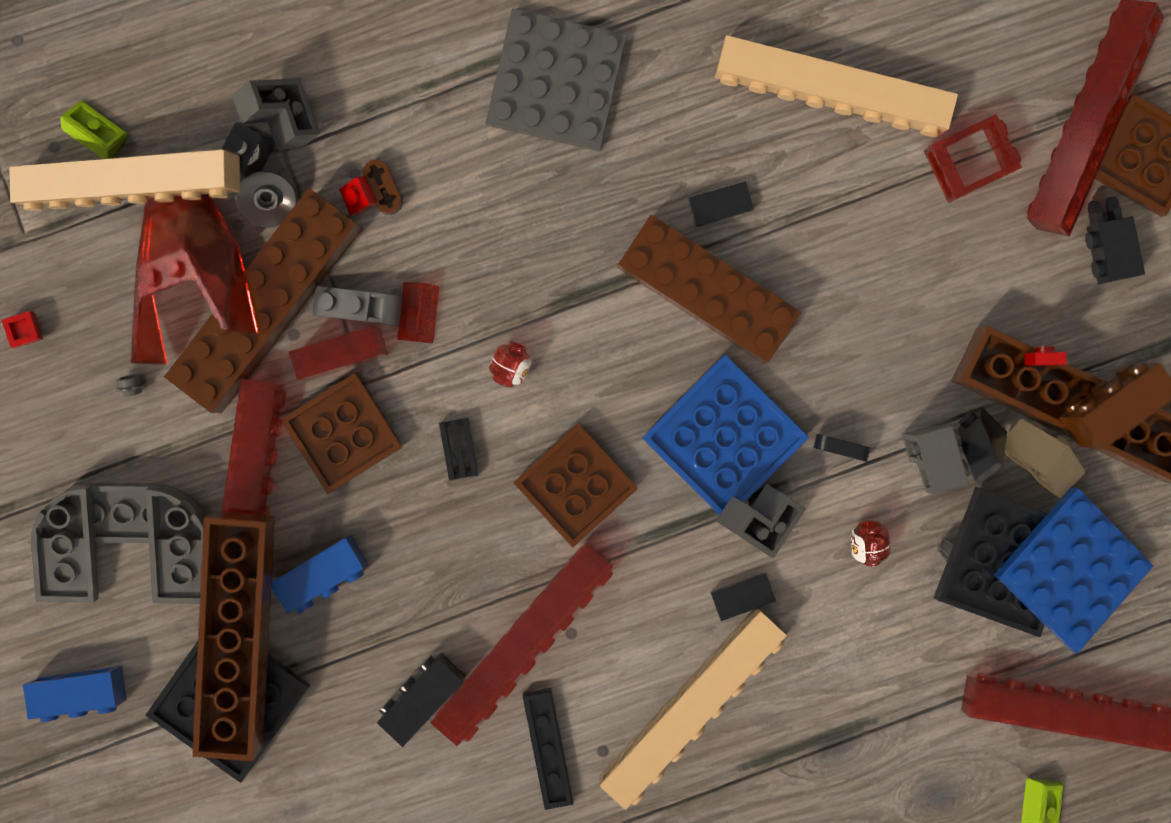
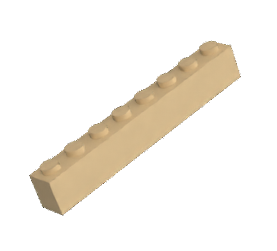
(835, 86)
(125, 179)
(691, 708)

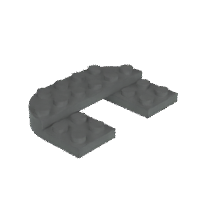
(118, 513)

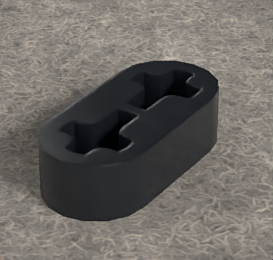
(842, 447)

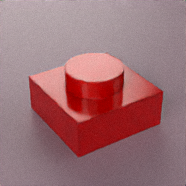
(357, 195)
(22, 329)
(1045, 357)

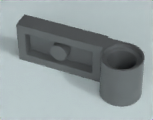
(357, 306)

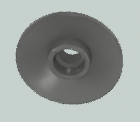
(260, 210)

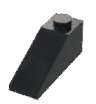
(982, 443)

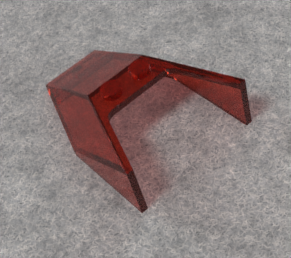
(183, 244)

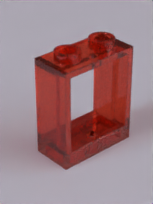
(944, 167)

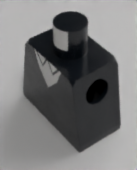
(251, 145)

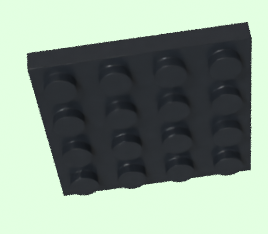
(984, 542)
(176, 707)

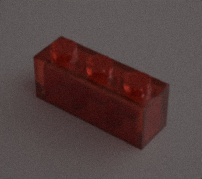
(338, 353)

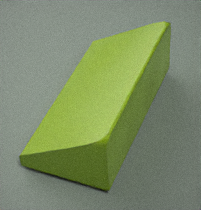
(93, 130)
(1042, 801)

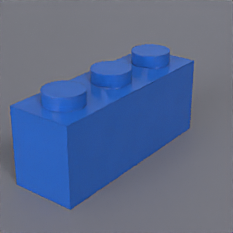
(320, 575)
(74, 693)

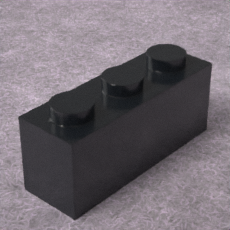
(420, 698)

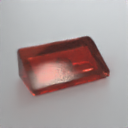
(418, 312)

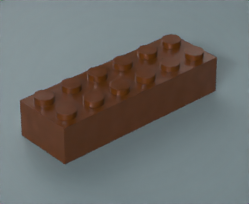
(708, 289)

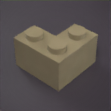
(1044, 456)

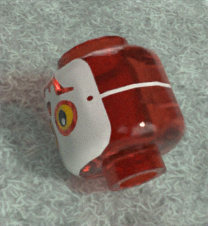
(510, 364)
(870, 543)

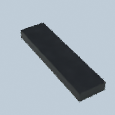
(548, 748)

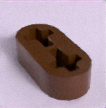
(389, 185)

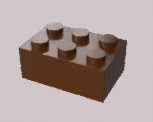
(1118, 404)

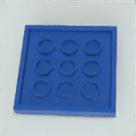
(725, 436)
(1074, 569)

